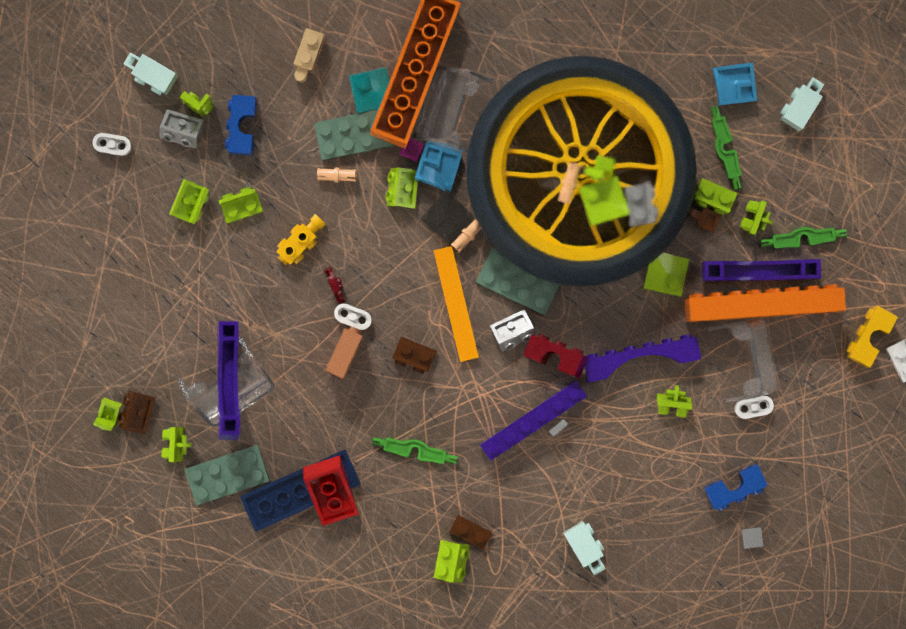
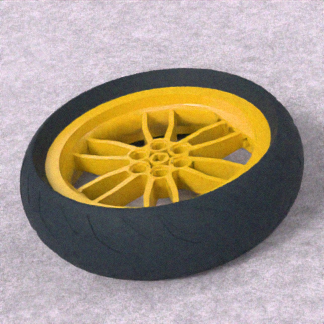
(633, 98)

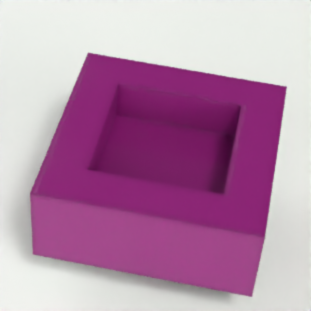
(412, 150)

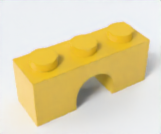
(861, 349)

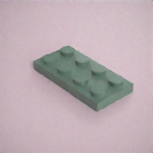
(348, 136)
(514, 283)
(227, 475)

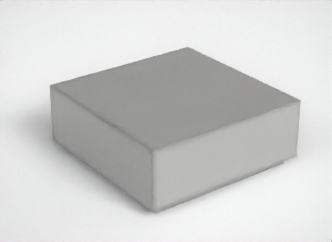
(558, 427)
(752, 537)

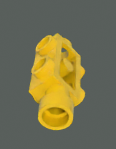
(298, 245)

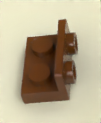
(414, 354)
(136, 412)

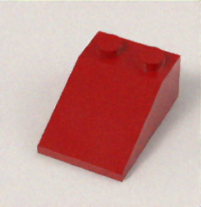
(330, 490)

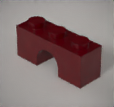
(571, 361)

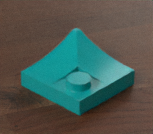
(369, 89)

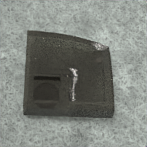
(447, 217)

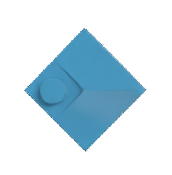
(735, 83)
(438, 166)

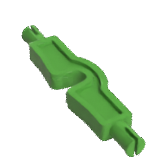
(723, 137)
(813, 236)
(404, 449)

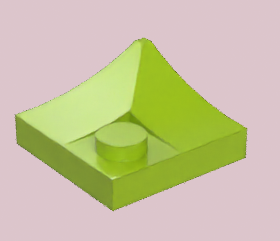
(604, 201)
(667, 274)

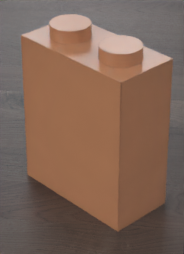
(345, 352)

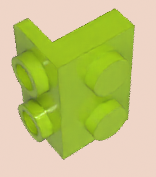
(189, 202)
(451, 561)

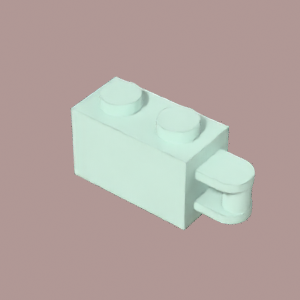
(151, 73)
(802, 105)
(585, 546)

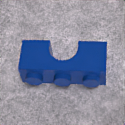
(241, 108)
(751, 482)

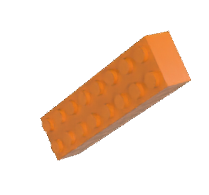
(414, 71)
(758, 304)

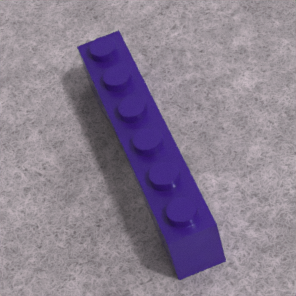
(761, 270)
(681, 351)
(228, 380)
(533, 420)

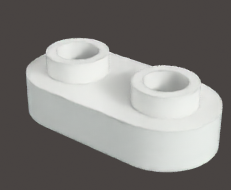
(112, 145)
(353, 316)
(753, 407)

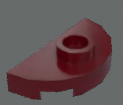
(335, 284)

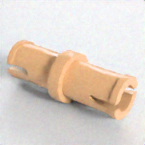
(336, 175)
(569, 183)
(466, 236)

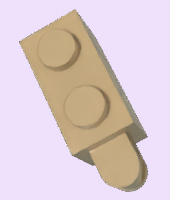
(308, 54)

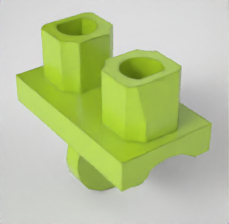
(752, 225)
(675, 399)
(177, 444)

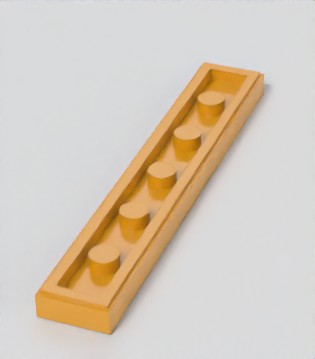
(456, 303)

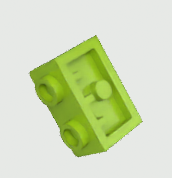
(193, 102)
(402, 188)
(715, 197)
(240, 205)

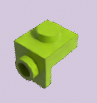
(603, 169)
(108, 414)

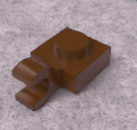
(705, 219)

